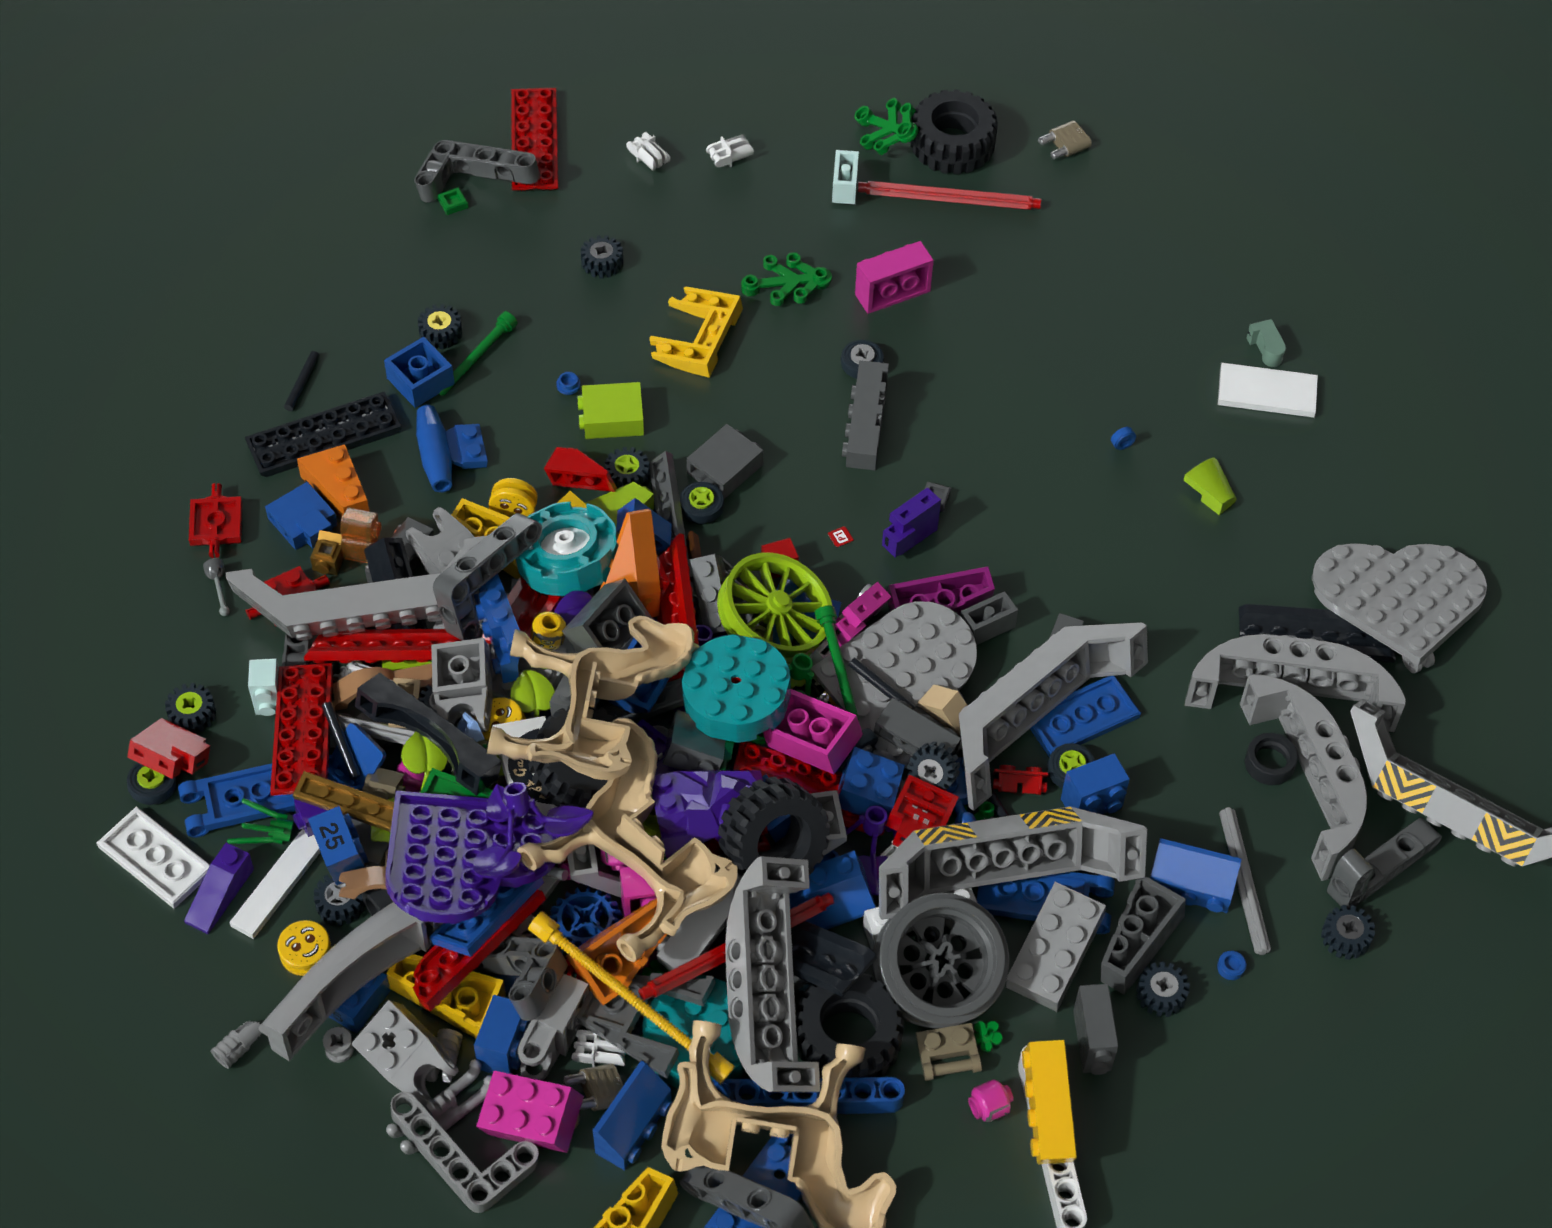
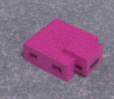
(859, 612)

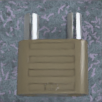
(1068, 138)
(599, 1084)

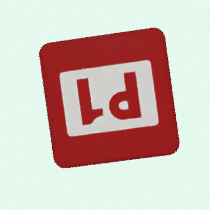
(840, 536)

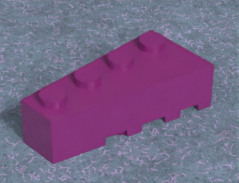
(951, 590)

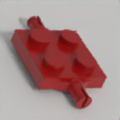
(215, 520)
(291, 582)

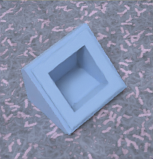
(470, 727)

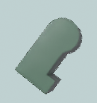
(1268, 341)

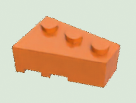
(334, 479)

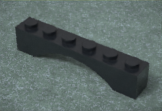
(389, 703)

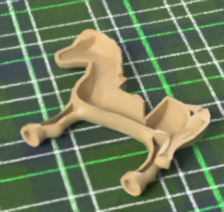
(603, 673)
(680, 883)
(707, 1124)

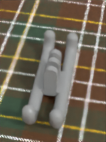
(444, 1106)

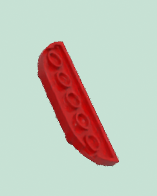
(445, 969)

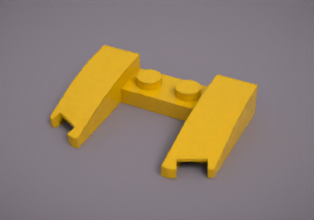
(699, 357)

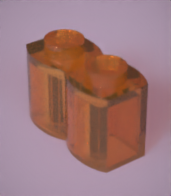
(358, 532)

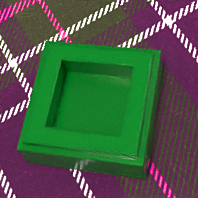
(453, 201)

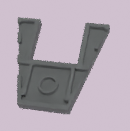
(618, 1018)

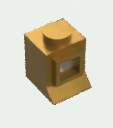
(327, 553)

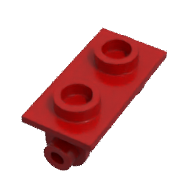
(1030, 779)

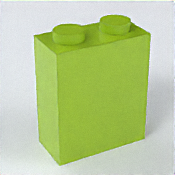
(611, 410)

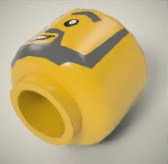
(547, 630)

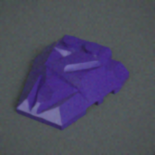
(693, 802)

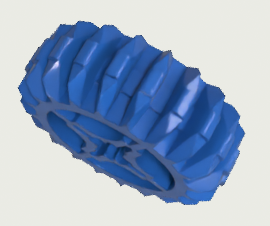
(584, 908)

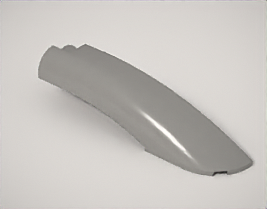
(342, 972)

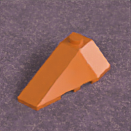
(637, 559)
(605, 952)

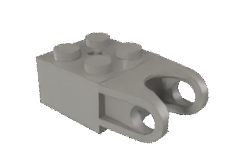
(440, 549)
(463, 680)
(554, 1028)
(412, 1055)

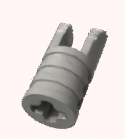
(450, 1041)
(236, 1043)

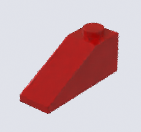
(574, 469)

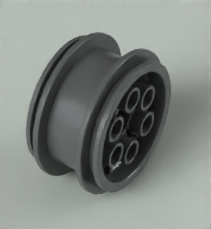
(975, 930)

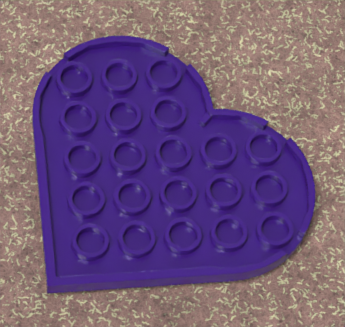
(435, 852)

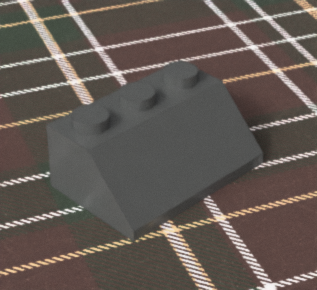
(606, 618)

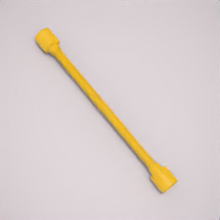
(547, 930)

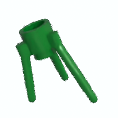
(280, 829)

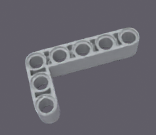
(458, 1160)

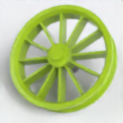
(772, 604)

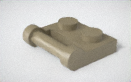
(945, 1044)

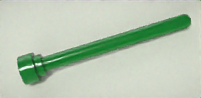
(505, 323)
(826, 618)

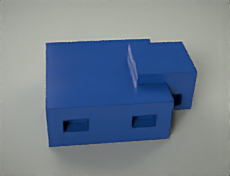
(301, 516)

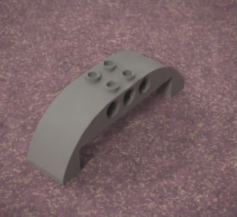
(1311, 664)
(1323, 757)
(762, 976)

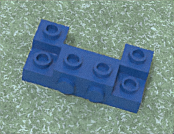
(498, 625)

